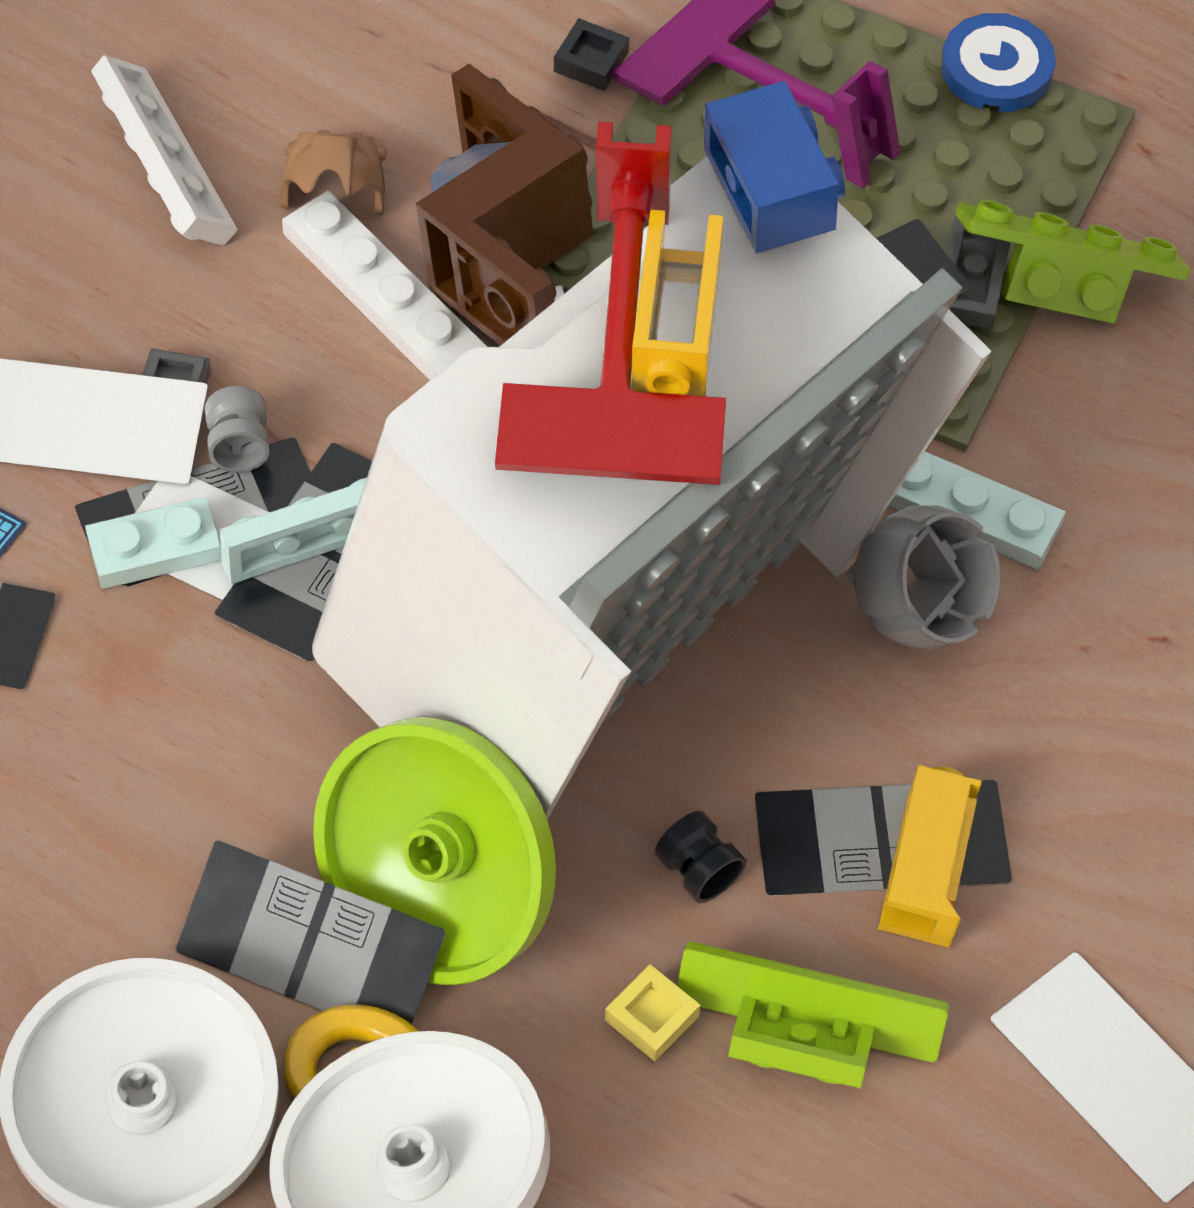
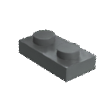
(982, 265)

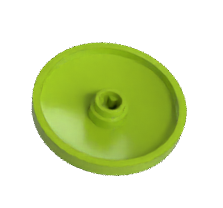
(443, 834)

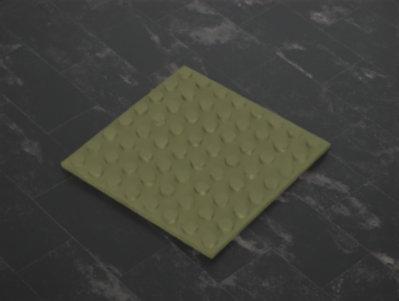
(950, 151)

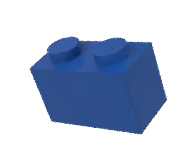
(772, 166)

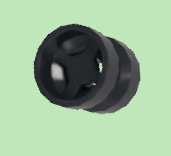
(700, 856)

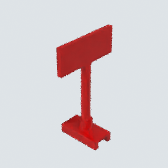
(612, 427)

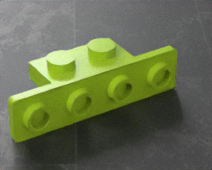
(1066, 265)
(808, 1017)

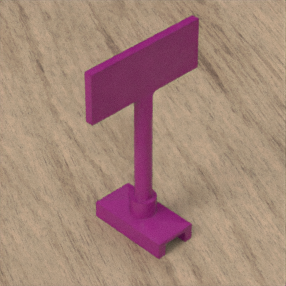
(705, 35)

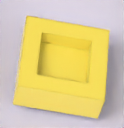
(652, 1012)

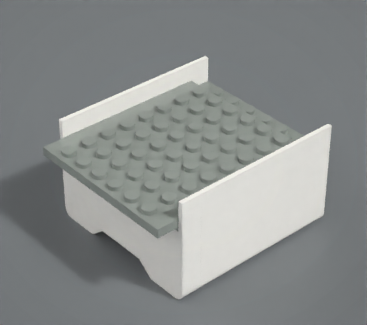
(553, 593)

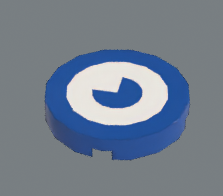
(998, 61)

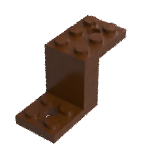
(507, 214)

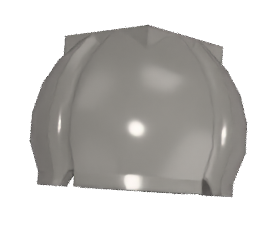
(953, 570)

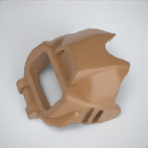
(351, 156)

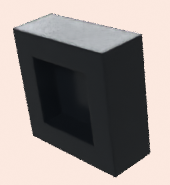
(591, 54)

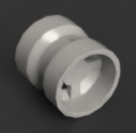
(235, 419)

